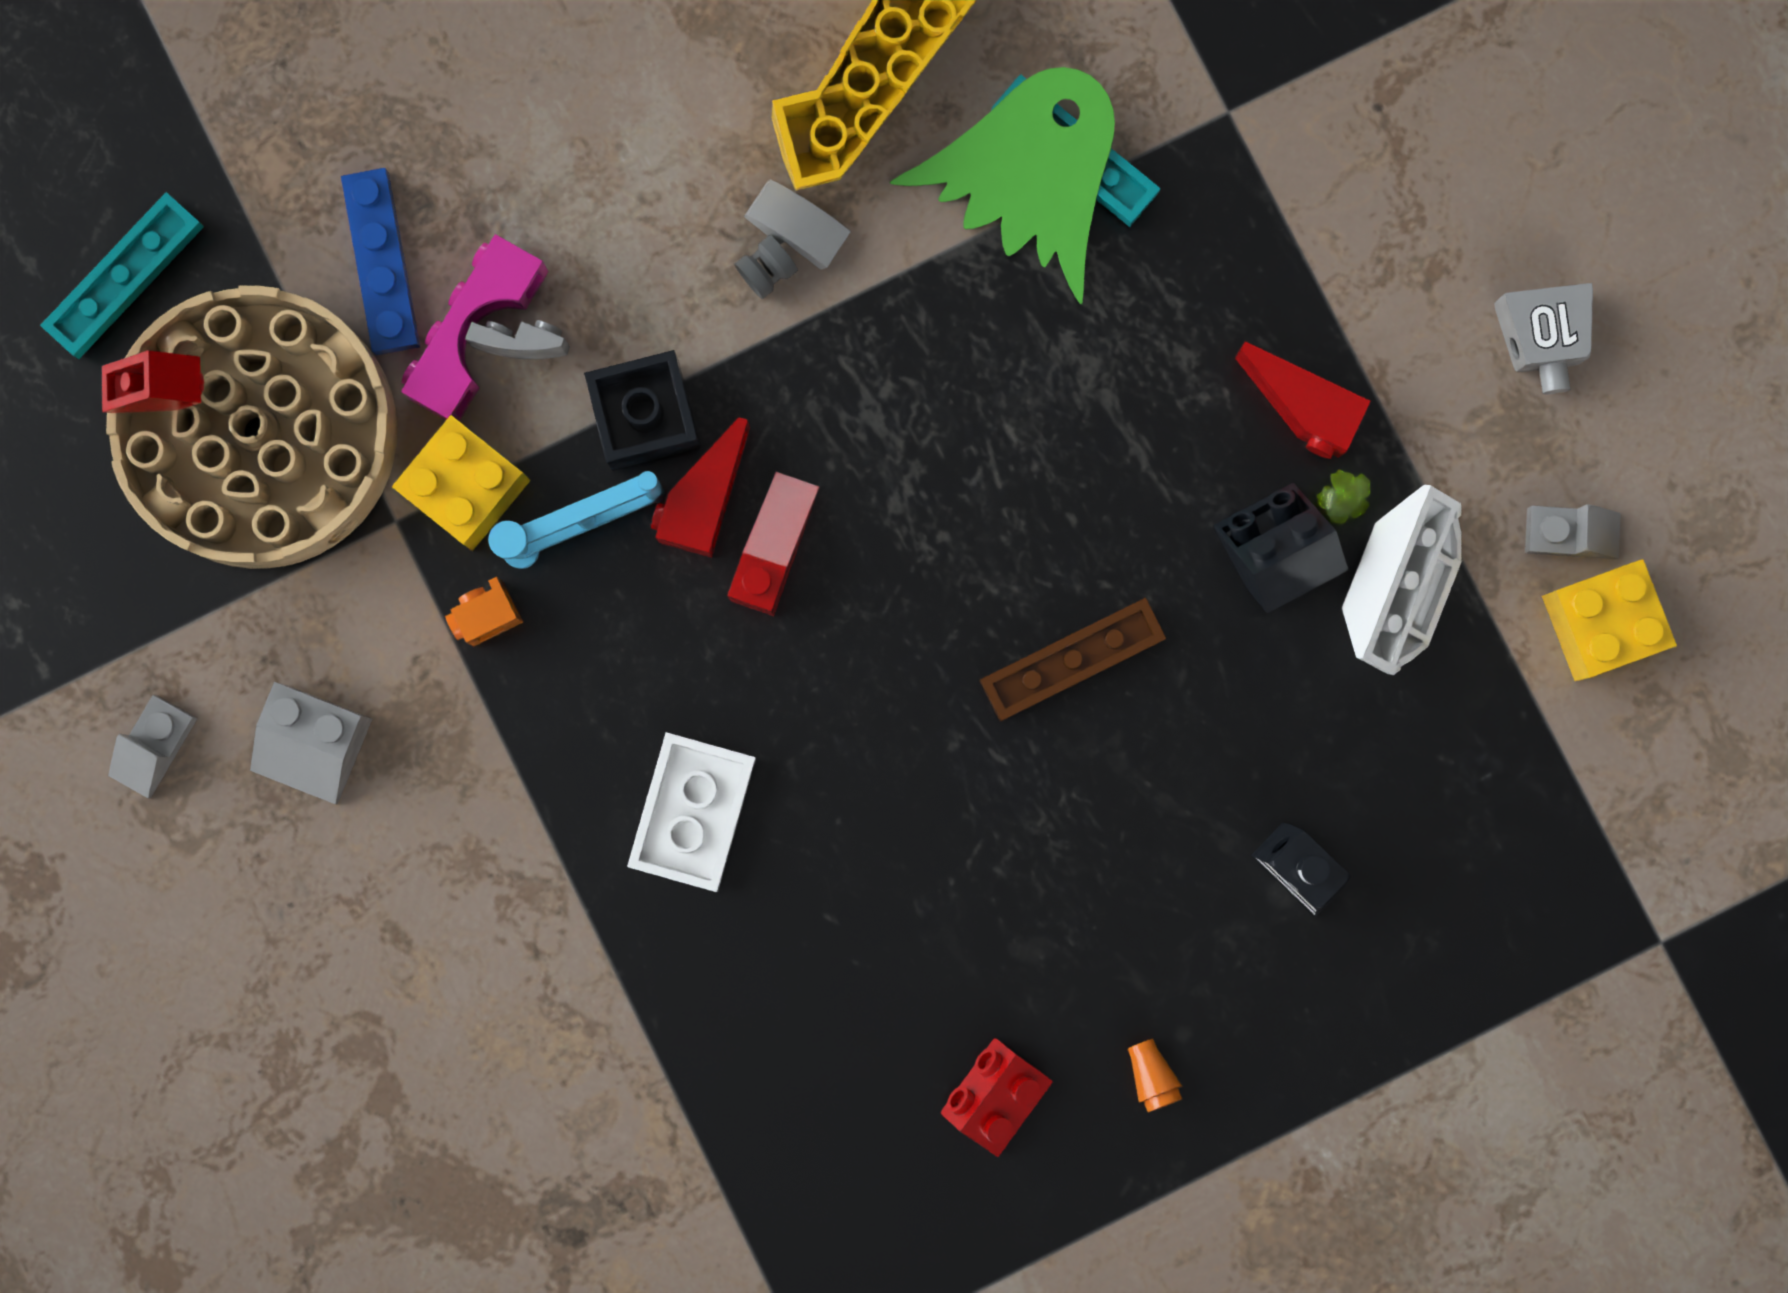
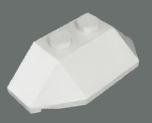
(1404, 579)

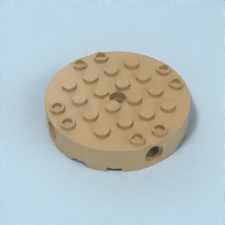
(319, 443)

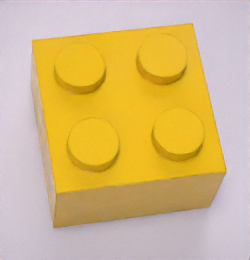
(461, 483)
(1609, 620)

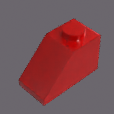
(152, 383)

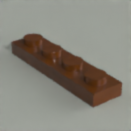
(1072, 659)

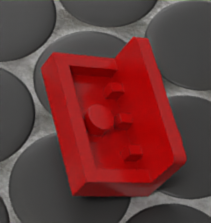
(995, 1097)

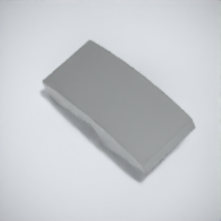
(798, 223)
(530, 342)

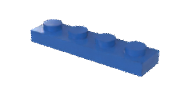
(380, 261)

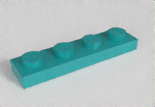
(1122, 186)
(122, 276)

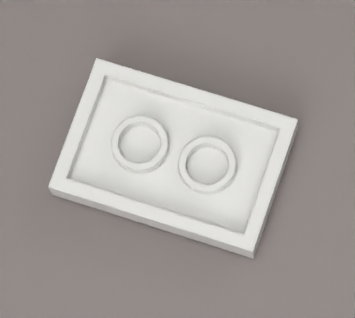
(691, 812)

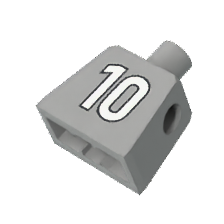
(1547, 331)

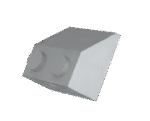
(307, 742)

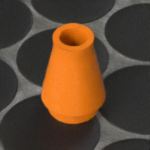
(1153, 1077)

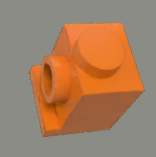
(483, 613)

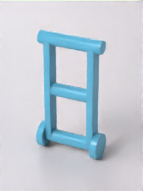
(522, 543)

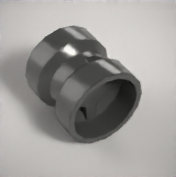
(775, 262)

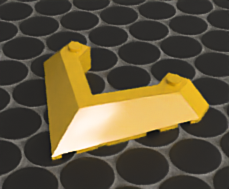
(876, 67)

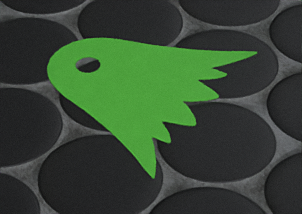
(1031, 168)

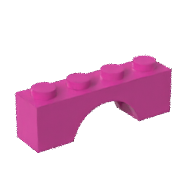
(500, 280)

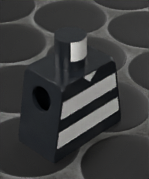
(1302, 867)

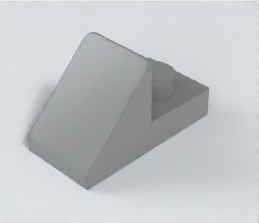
(1573, 532)
(151, 746)

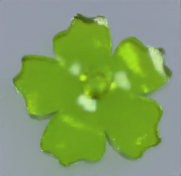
(1346, 498)

